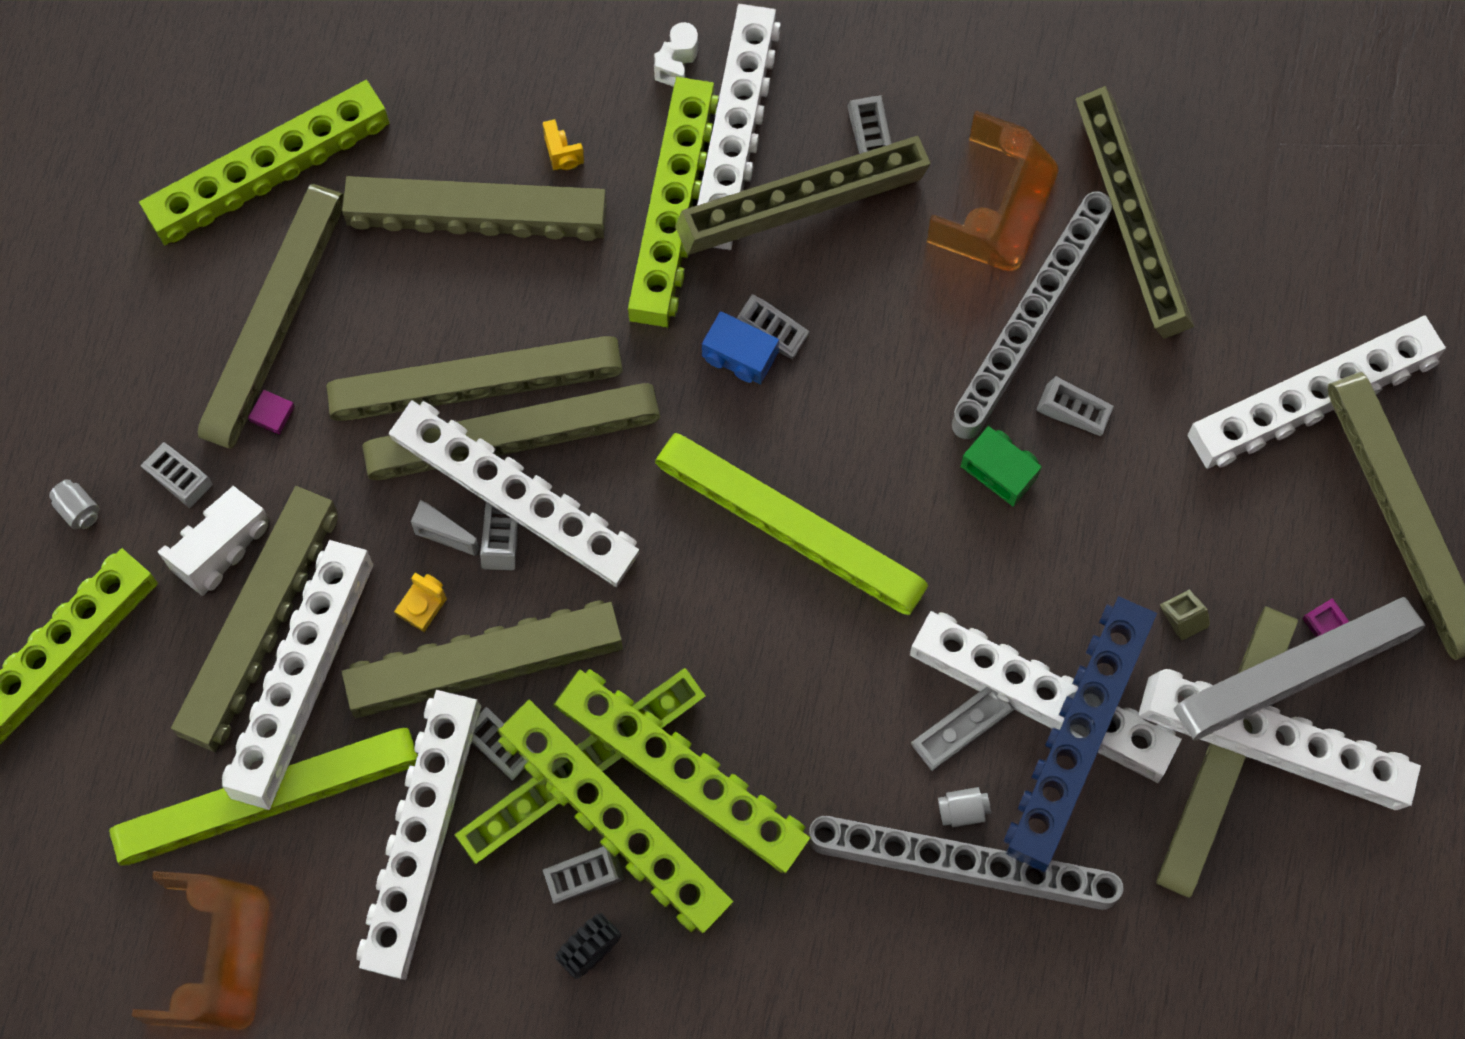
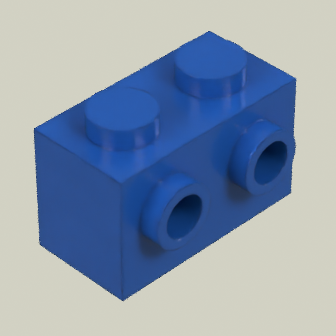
(740, 348)

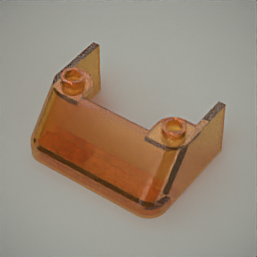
(1002, 235)
(232, 958)

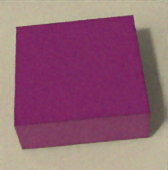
(271, 412)
(1325, 618)

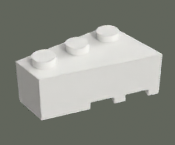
(216, 541)

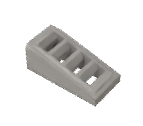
(867, 104)
(777, 318)
(1070, 416)
(193, 491)
(437, 527)
(495, 554)
(487, 715)
(612, 863)

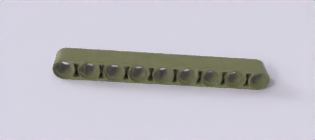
(271, 316)
(474, 378)
(526, 428)
(1403, 507)
(1218, 773)

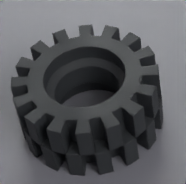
(588, 946)

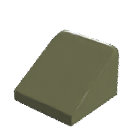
(1186, 614)

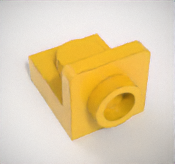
(561, 154)
(421, 601)

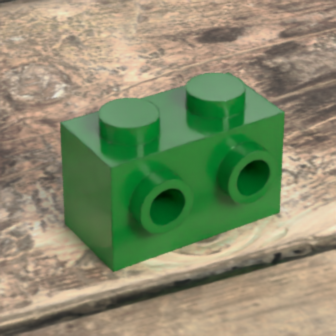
(1001, 465)

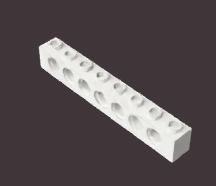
(750, 24)
(409, 434)
(1214, 448)
(1024, 698)
(1397, 773)
(260, 785)
(397, 959)

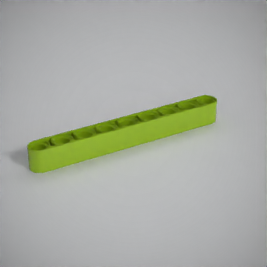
(792, 524)
(301, 785)

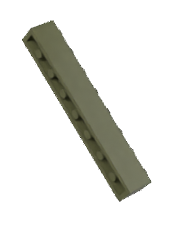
(802, 195)
(475, 207)
(1134, 213)
(255, 620)
(482, 659)

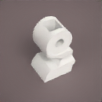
(680, 49)

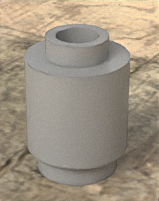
(74, 504)
(964, 807)

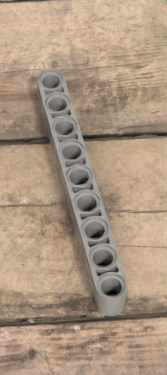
(1026, 327)
(1298, 668)
(946, 867)

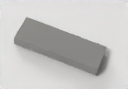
(961, 728)

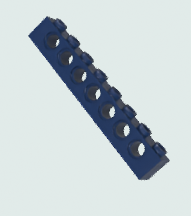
(1134, 624)

